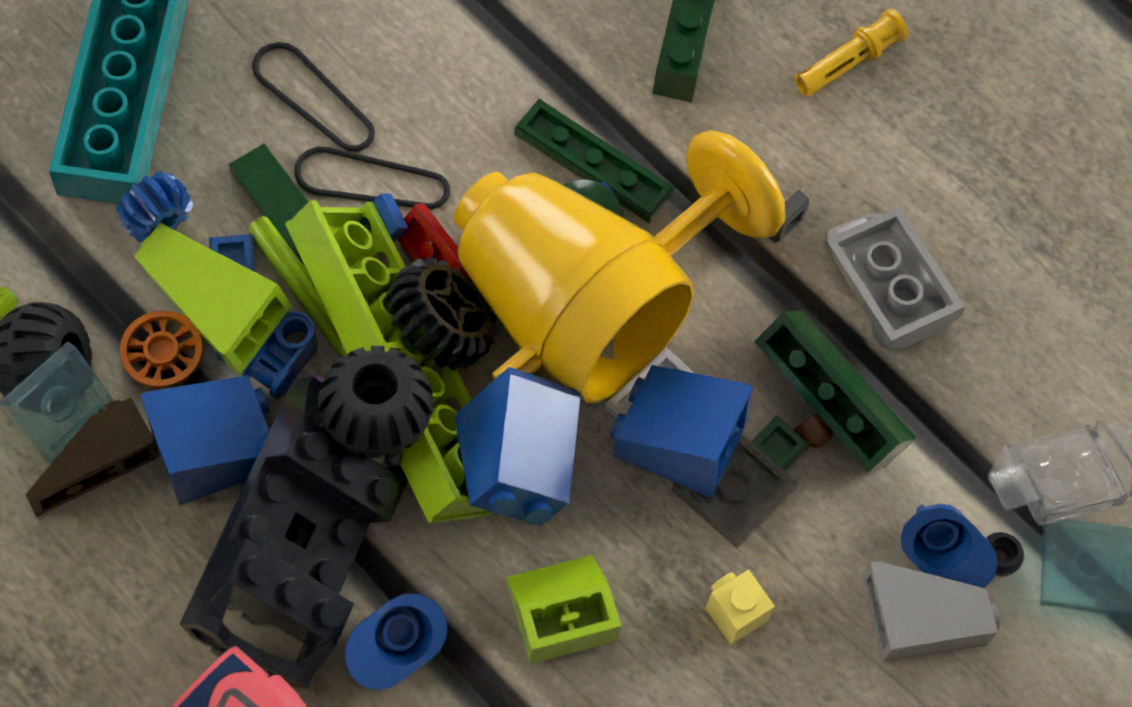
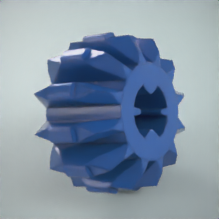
(154, 202)

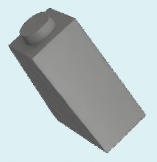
(926, 612)

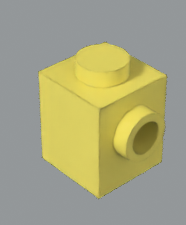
(738, 605)

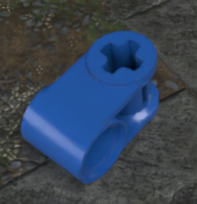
(281, 361)

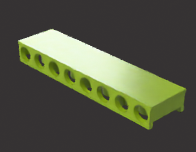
(354, 290)

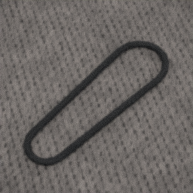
(302, 112)
(354, 196)

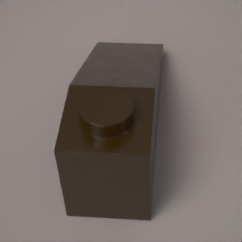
(101, 451)

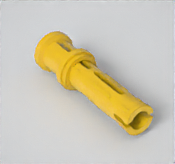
(865, 45)

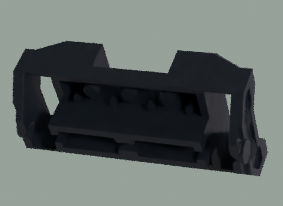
(293, 540)

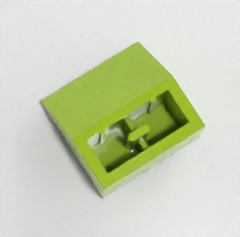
(563, 609)

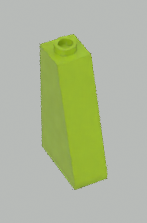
(217, 296)

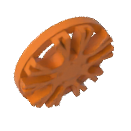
(161, 350)

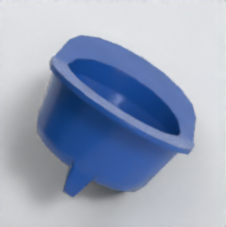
(948, 545)
(395, 641)

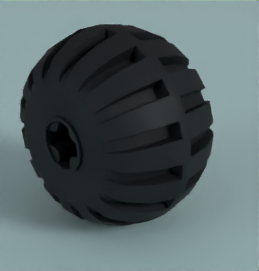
(32, 336)
(375, 401)

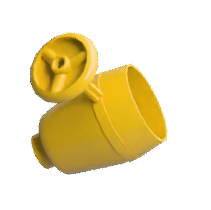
(578, 275)

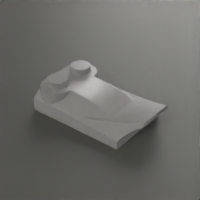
(894, 278)

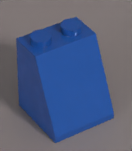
(682, 426)
(207, 433)
(519, 446)

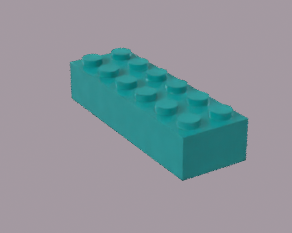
(116, 97)

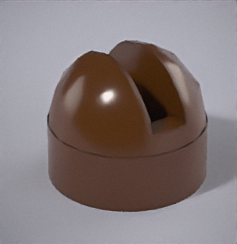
(814, 431)

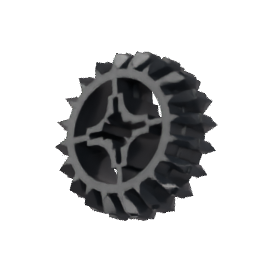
(441, 313)

